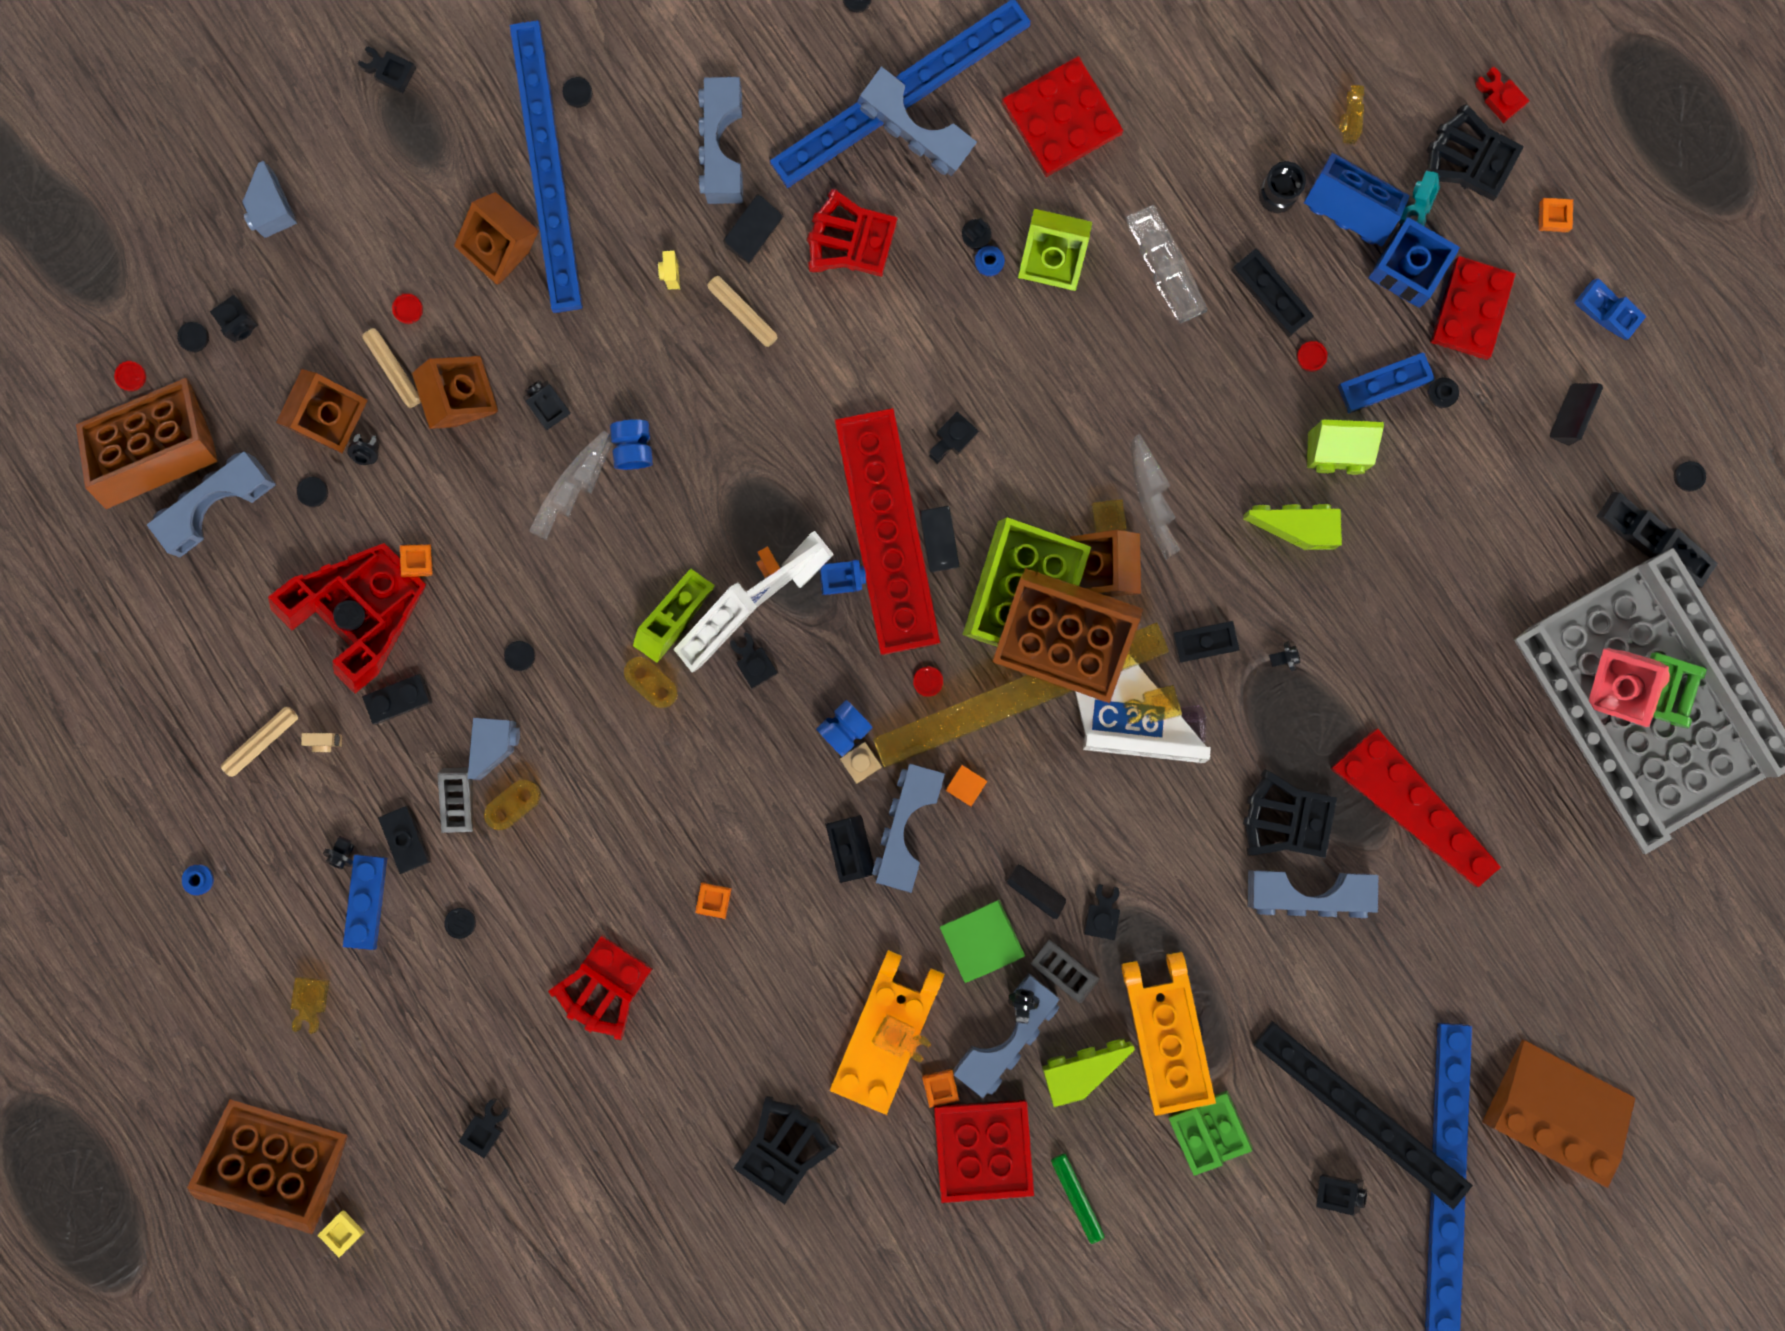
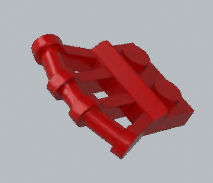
(869, 243)
(615, 971)

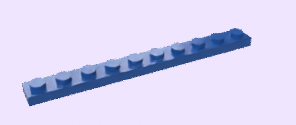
(919, 81)
(546, 167)
(1450, 1145)

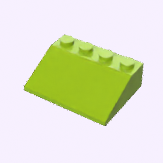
(1010, 552)

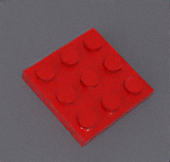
(1062, 116)
(984, 1151)

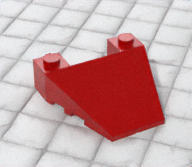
(373, 582)

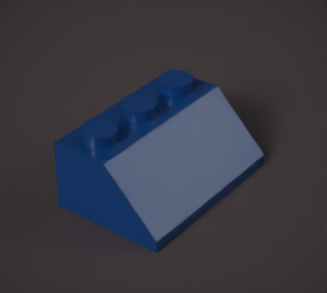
(1356, 200)

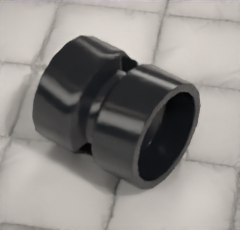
(1282, 187)

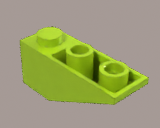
(1305, 528)
(1078, 1076)

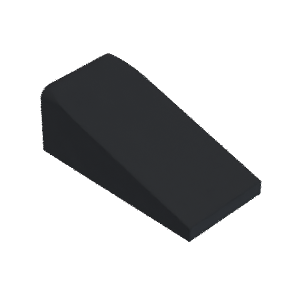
(939, 539)

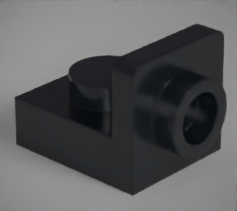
(234, 319)
(545, 404)
(1341, 1194)

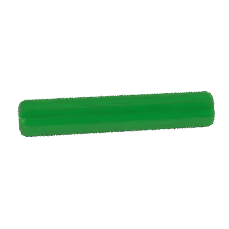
(1077, 1198)

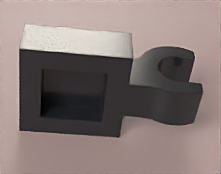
(954, 435)

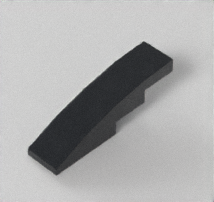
(1653, 537)

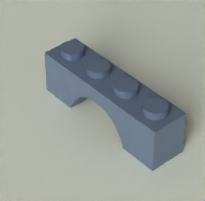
(885, 101)
(722, 106)
(181, 524)
(898, 866)
(1349, 893)
(983, 1066)

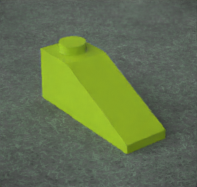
(672, 615)

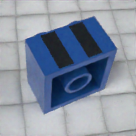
(1414, 262)

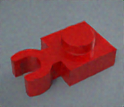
(1505, 98)

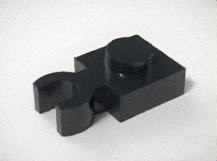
(389, 70)
(755, 664)
(1102, 918)
(483, 1131)

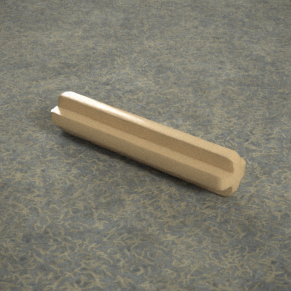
(742, 311)
(391, 367)
(259, 741)

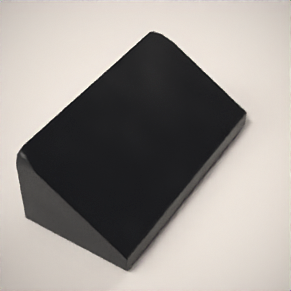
(753, 229)
(1576, 412)
(850, 848)
(1036, 891)

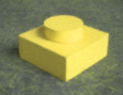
(669, 270)
(341, 1233)

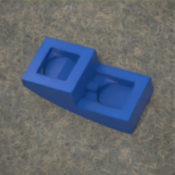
(1608, 310)

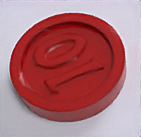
(407, 308)
(1312, 356)
(130, 376)
(928, 681)

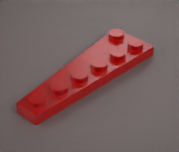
(1398, 790)

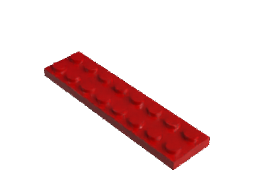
(887, 531)

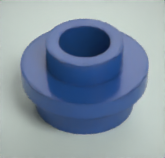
(989, 269)
(206, 879)

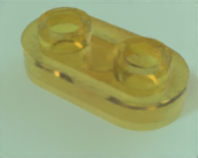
(651, 683)
(513, 804)

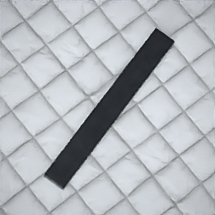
(1362, 1115)

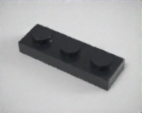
(1272, 293)

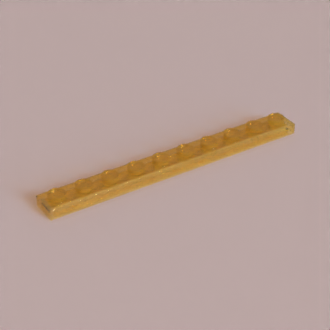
(996, 706)

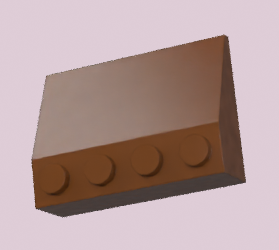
(144, 444)
(1067, 635)
(1562, 1113)
(268, 1166)

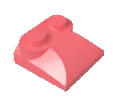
(1628, 686)

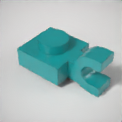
(1424, 195)

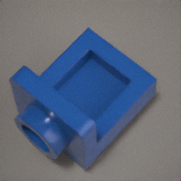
(842, 577)

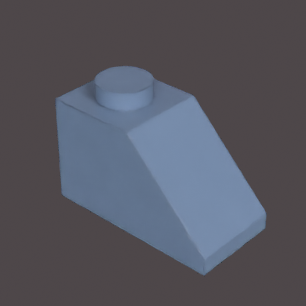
(266, 203)
(490, 745)

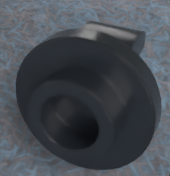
(976, 234)
(1443, 392)
(362, 452)
(1288, 656)
(339, 855)
(1023, 1001)

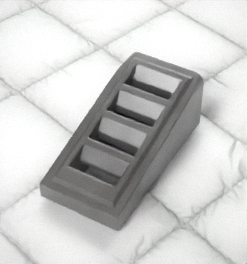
(444, 800)
(1084, 990)

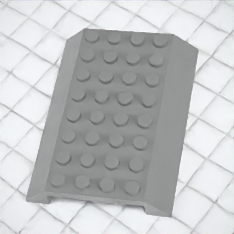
(1658, 772)

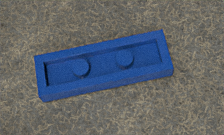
(1386, 382)
(365, 902)

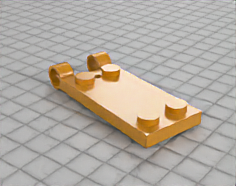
(1169, 1039)
(867, 1071)

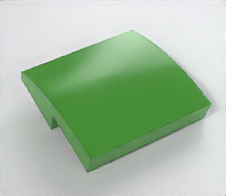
(982, 941)
(1211, 1134)

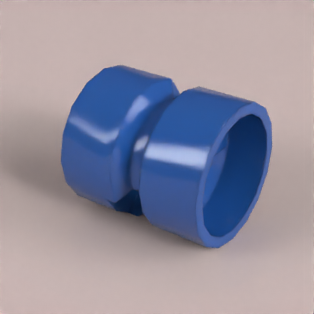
(630, 443)
(844, 728)

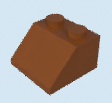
(495, 237)
(454, 391)
(321, 410)
(1112, 563)

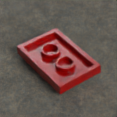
(1473, 308)

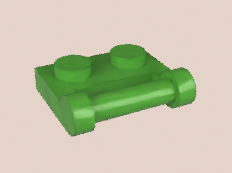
(1669, 692)

